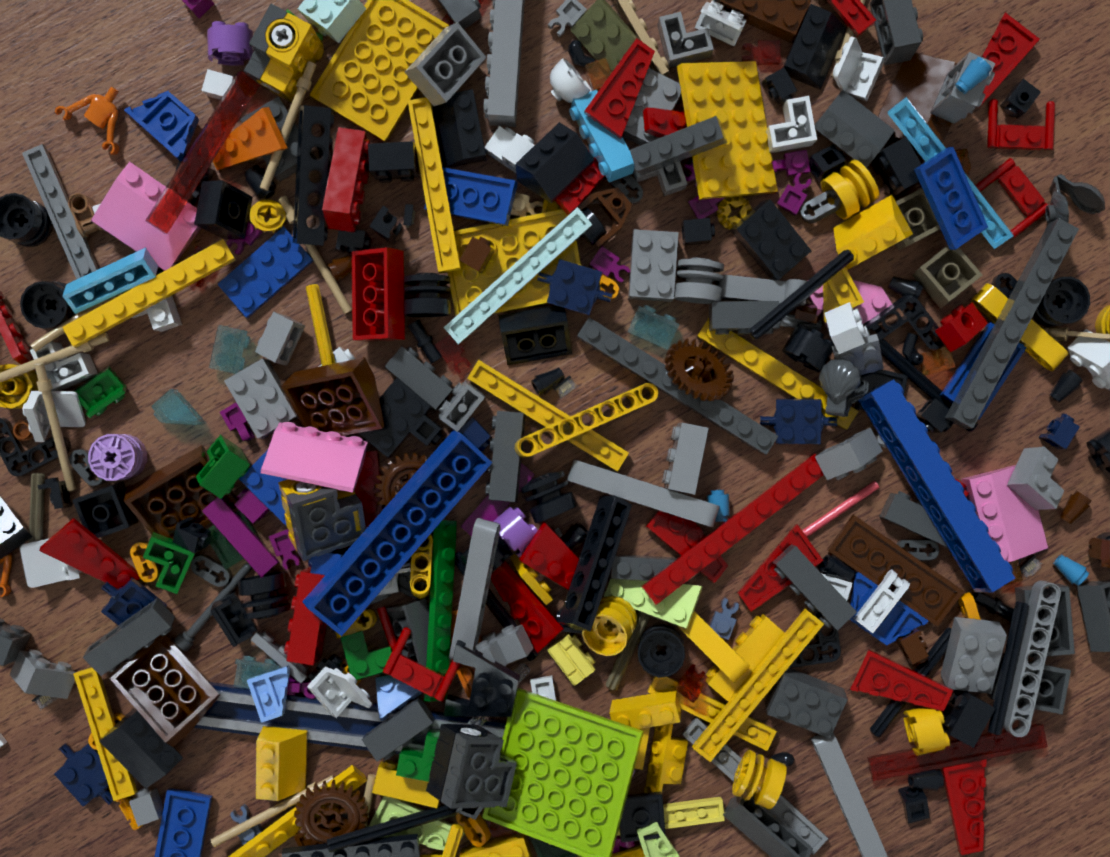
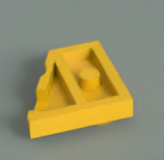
(840, 291)

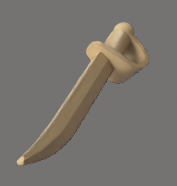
(1062, 334)

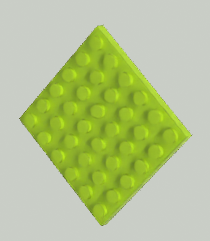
(567, 775)

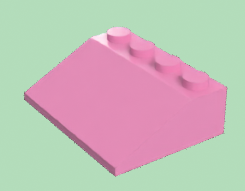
(125, 213)
(315, 456)
(1007, 515)

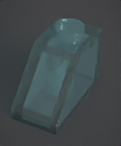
(176, 410)

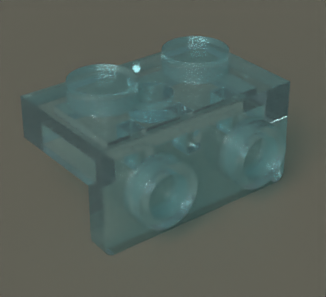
(653, 327)
(229, 349)
(250, 668)

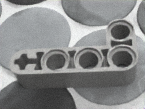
(757, 289)

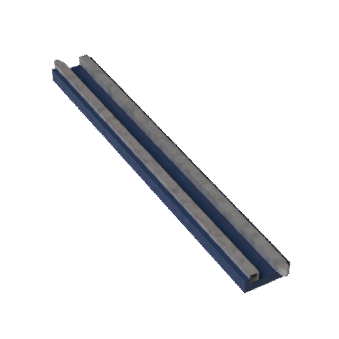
(237, 713)

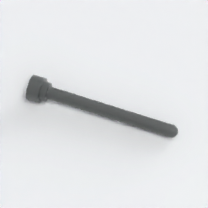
(185, 639)

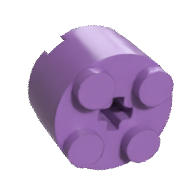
(229, 43)
(515, 530)

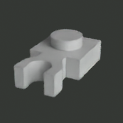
(568, 14)

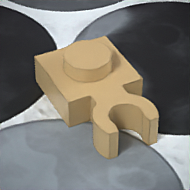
(522, 206)

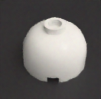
(567, 82)

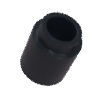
(254, 177)

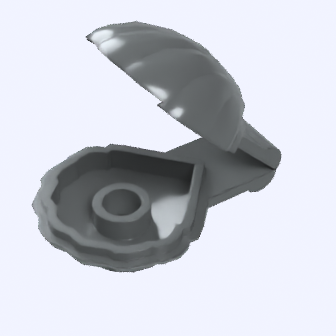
(1083, 195)
(842, 385)

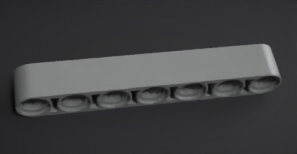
(643, 493)
(476, 584)
(1039, 649)
(848, 796)

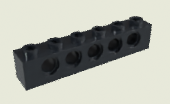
(305, 164)
(595, 563)

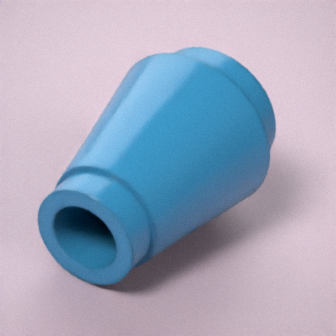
(973, 75)
(1071, 570)

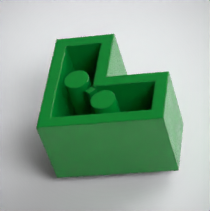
(224, 467)
(172, 557)
(359, 661)
(417, 762)

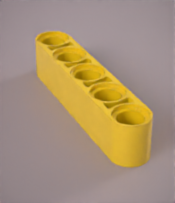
(1038, 341)
(715, 648)

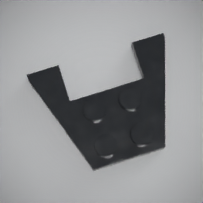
(492, 688)

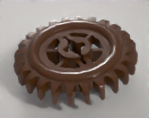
(700, 362)
(393, 474)
(335, 802)

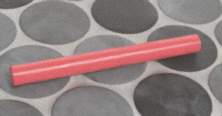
(844, 506)

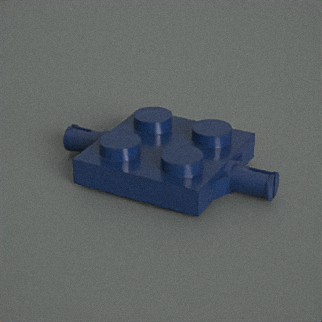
(574, 287)
(798, 421)
(126, 600)
(84, 775)

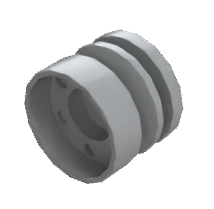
(699, 279)

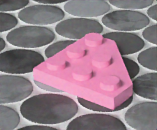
(874, 300)

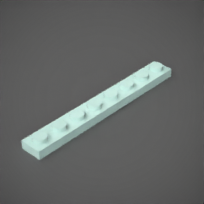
(518, 275)

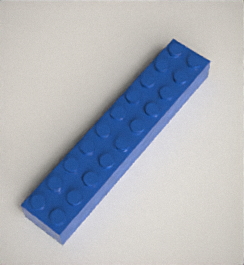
(937, 488)
(397, 532)

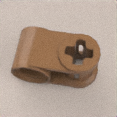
(84, 216)

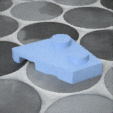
(270, 693)
(393, 695)

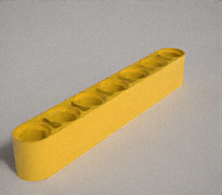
(597, 419)

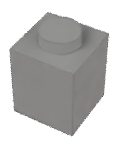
(146, 806)

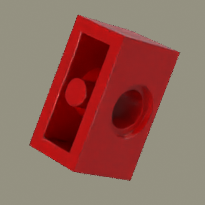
(960, 326)

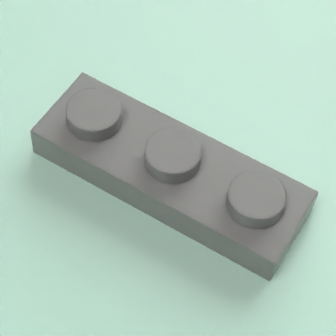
(266, 642)

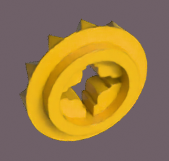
(261, 209)
(724, 210)

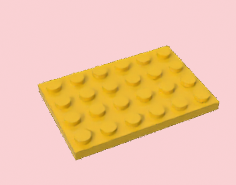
(368, 69)
(735, 97)
(510, 245)

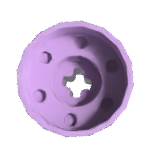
(129, 460)

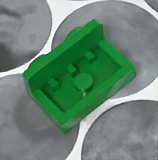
(100, 392)

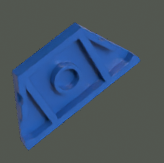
(166, 122)
(898, 621)

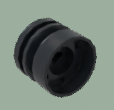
(24, 220)
(427, 295)
(1071, 300)
(38, 304)
(548, 496)
(264, 595)
(661, 663)

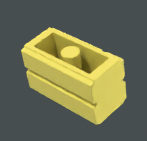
(571, 658)

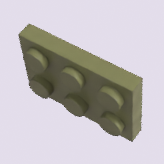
(604, 33)

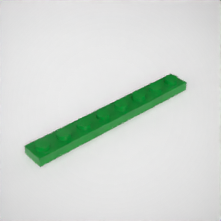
(441, 599)

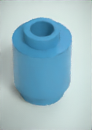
(719, 498)

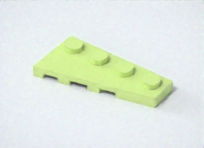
(675, 608)

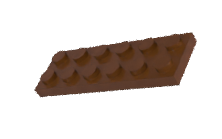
(876, 554)

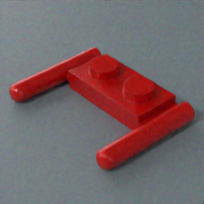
(1020, 136)
(1019, 190)
(416, 674)

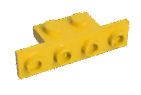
(666, 759)

